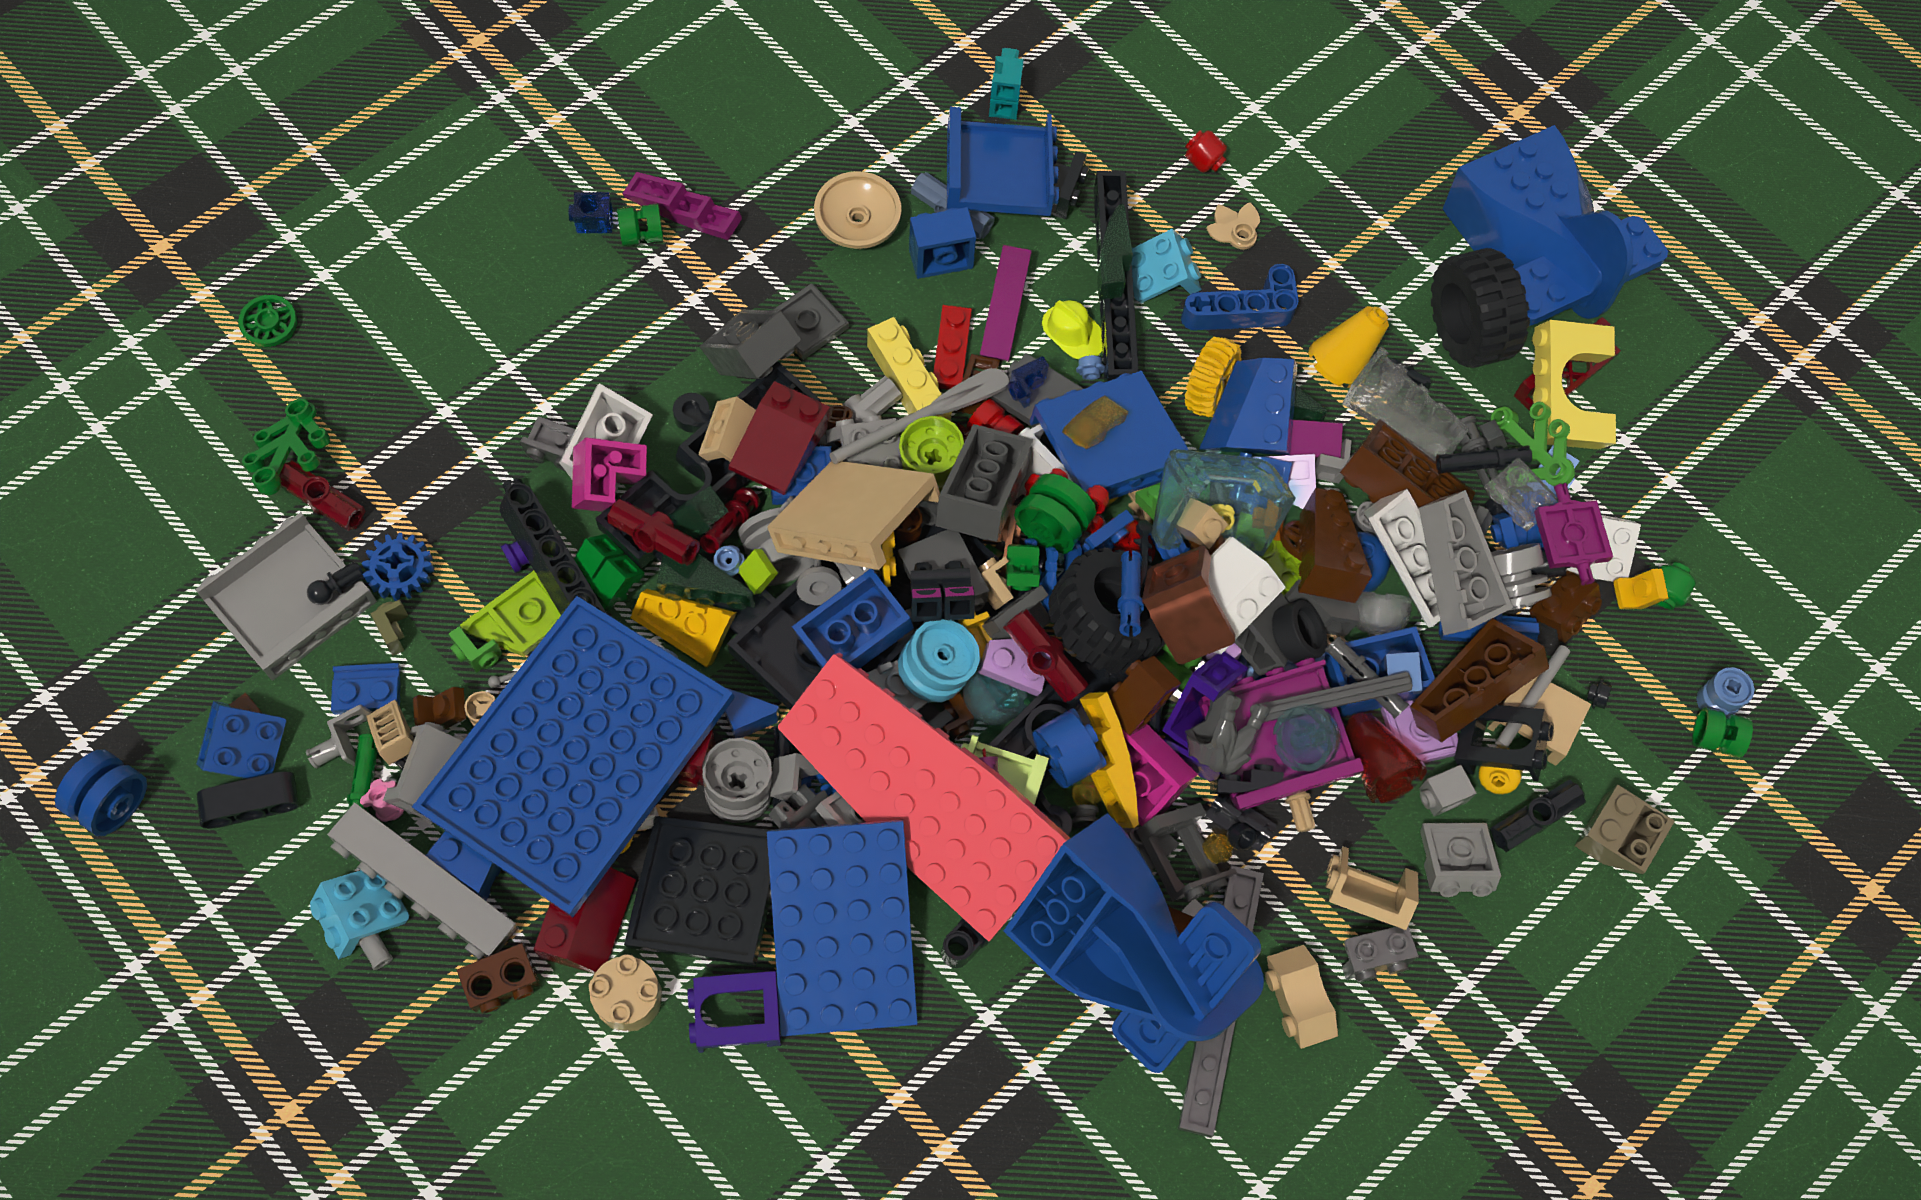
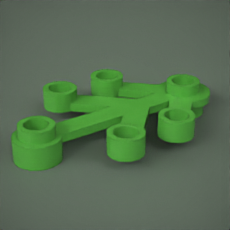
(1539, 443)

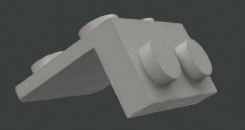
(882, 454)

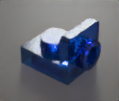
(1026, 378)

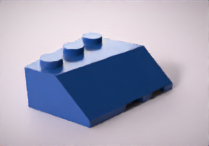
(1255, 409)

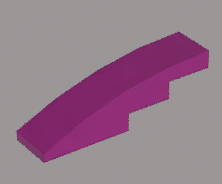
(683, 206)
(1005, 303)

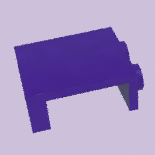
(1209, 680)

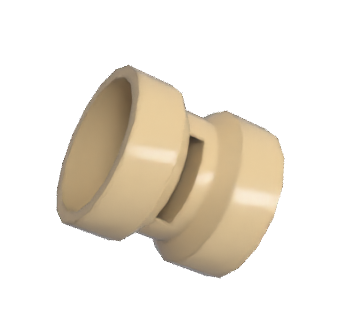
(477, 705)

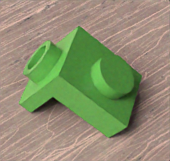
(477, 658)

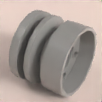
(755, 535)
(1515, 571)
(743, 764)

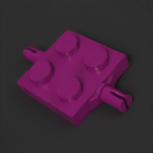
(1573, 534)

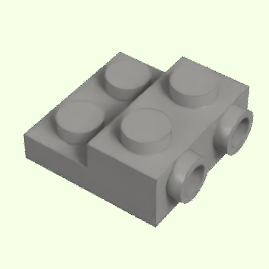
(1460, 858)

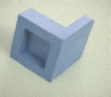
(1408, 663)

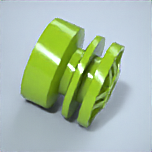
(931, 447)

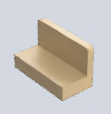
(726, 429)

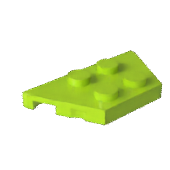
(516, 617)

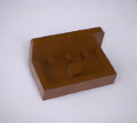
(1568, 606)

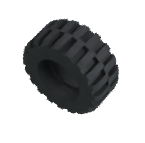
(1479, 307)
(1085, 622)

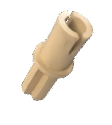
(1301, 811)

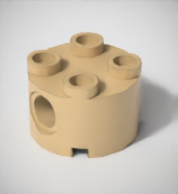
(625, 993)

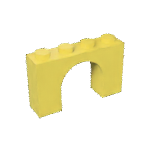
(1554, 346)

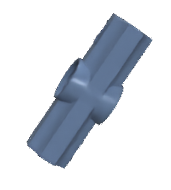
(935, 195)

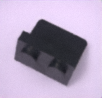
(1068, 184)

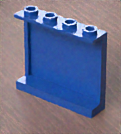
(1001, 166)
(1131, 452)

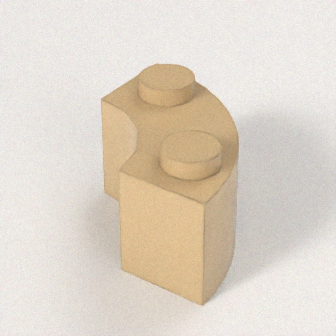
(1301, 997)

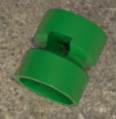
(630, 229)
(1728, 733)

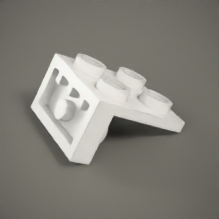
(1623, 540)

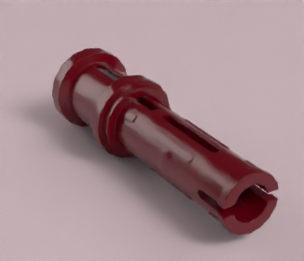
(736, 516)

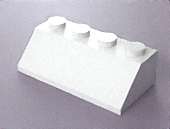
(1401, 534)

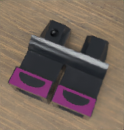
(938, 586)

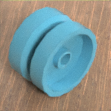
(938, 660)

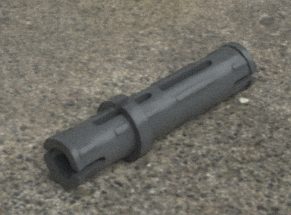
(1361, 672)

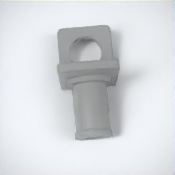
(339, 742)

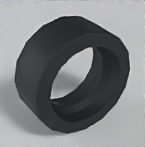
(1299, 631)

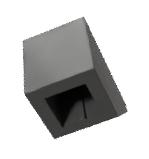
(1337, 615)

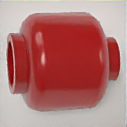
(1206, 151)

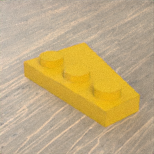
(684, 624)

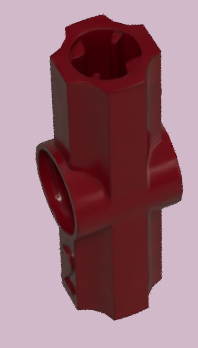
(331, 504)
(653, 532)
(1033, 641)

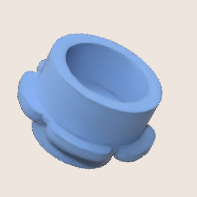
(1090, 367)
(723, 554)

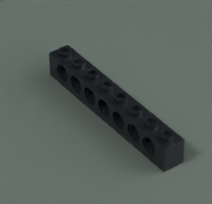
(1116, 314)

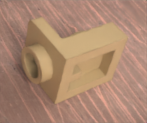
(998, 590)

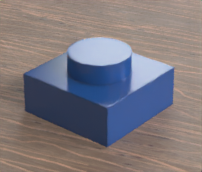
(1504, 531)

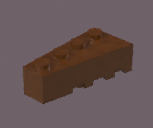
(1330, 549)

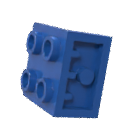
(240, 742)

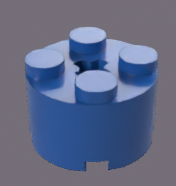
(1069, 748)

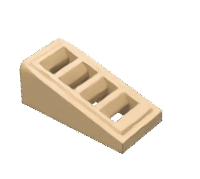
(398, 746)

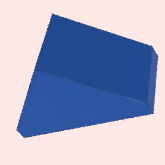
(750, 714)

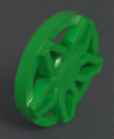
(268, 321)

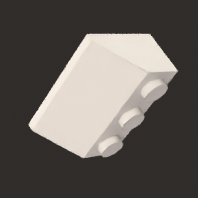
(607, 418)
(1241, 584)

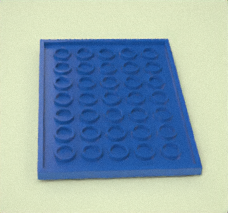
(574, 754)

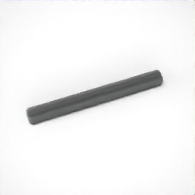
(1342, 694)

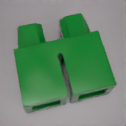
(607, 569)

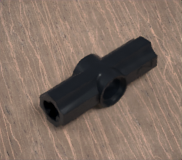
(1551, 806)

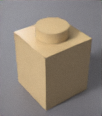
(1200, 523)

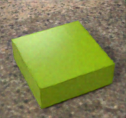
(757, 571)

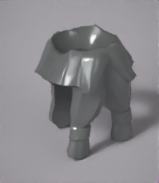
(1216, 739)

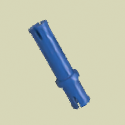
(1130, 602)

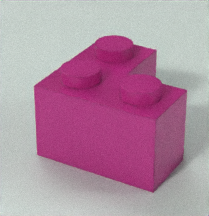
(601, 465)

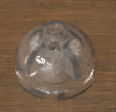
(1383, 613)

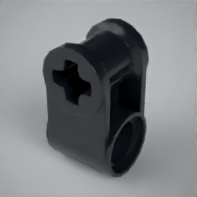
(968, 938)

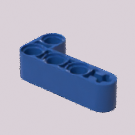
(1204, 310)

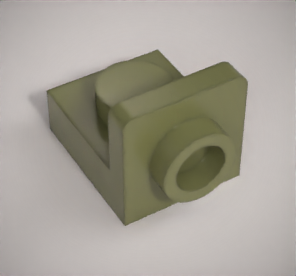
(386, 621)

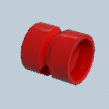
(993, 416)

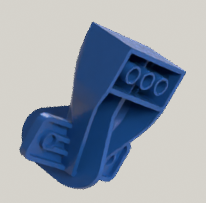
(1543, 219)
(1110, 938)

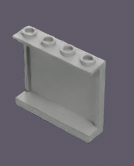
(266, 598)

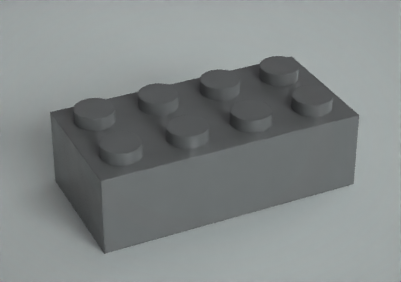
(984, 483)

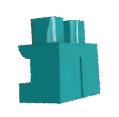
(1006, 84)

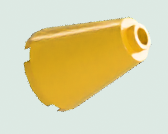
(1349, 346)

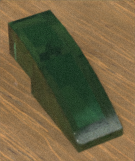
(1115, 256)

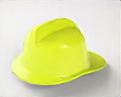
(1073, 329)

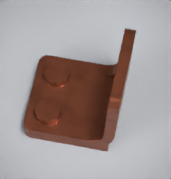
(1185, 607)

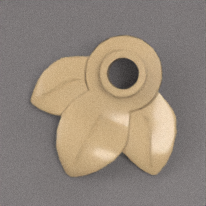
(1231, 225)

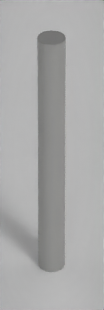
(1534, 694)

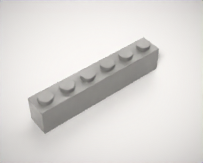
(421, 881)

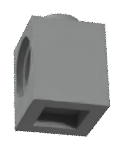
(1446, 791)

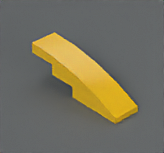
(1116, 779)

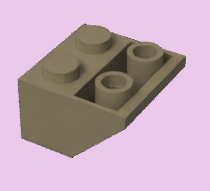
(1624, 831)

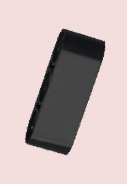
(247, 800)

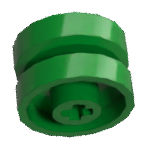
(1055, 512)

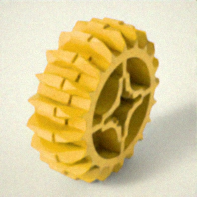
(1211, 375)

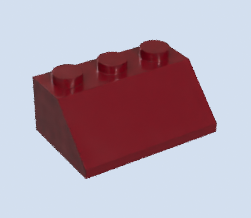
(591, 934)

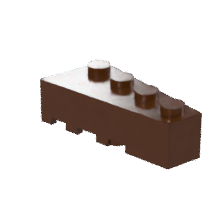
(1478, 679)

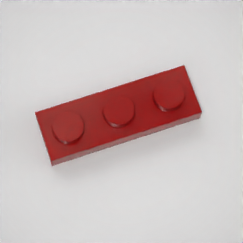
(952, 346)

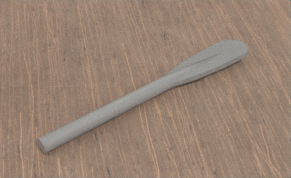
(962, 395)

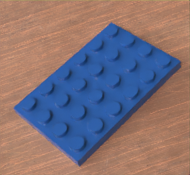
(842, 927)

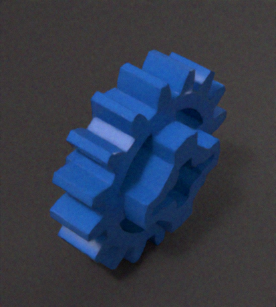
(401, 569)

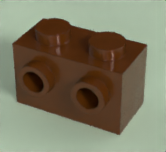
(1142, 693)

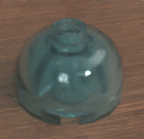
(992, 700)
(1307, 738)

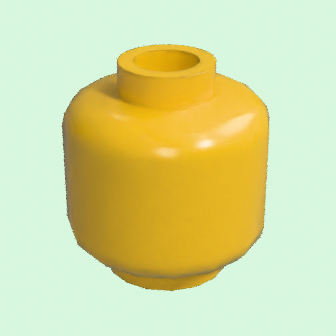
(1499, 779)

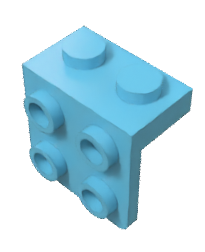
(1163, 265)
(354, 909)

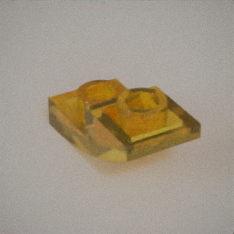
(1094, 421)

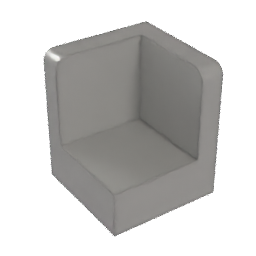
(1329, 467)
(788, 775)

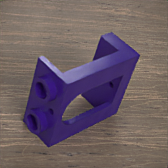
(712, 1037)

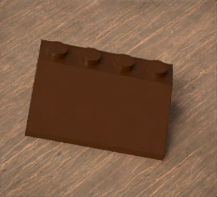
(1391, 464)

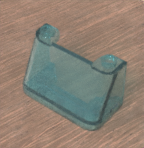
(1244, 483)

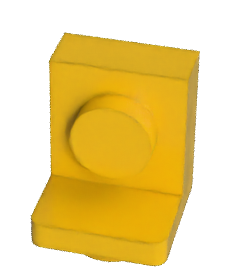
(1641, 590)

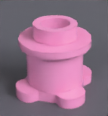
(374, 797)

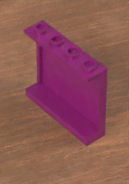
(1281, 684)

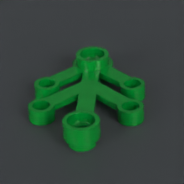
(298, 415)

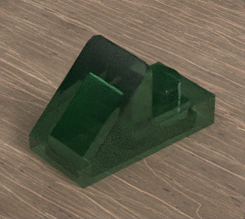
(698, 513)

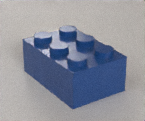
(854, 622)
(1374, 650)

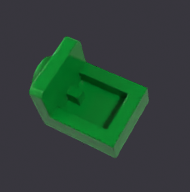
(1023, 567)

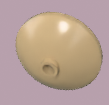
(857, 197)

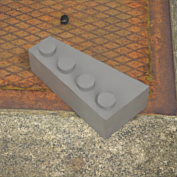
(1461, 565)

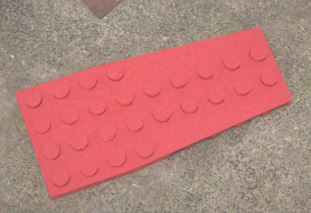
(961, 819)

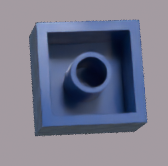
(942, 242)

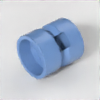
(1726, 691)

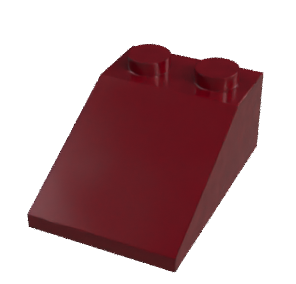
(780, 438)

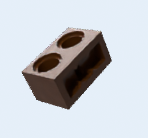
(496, 969)

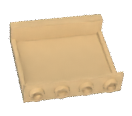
(850, 513)

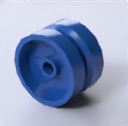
(100, 792)

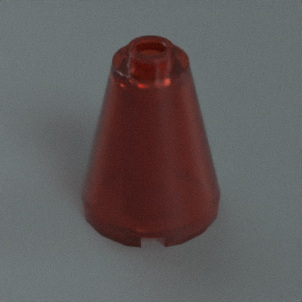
(1385, 759)

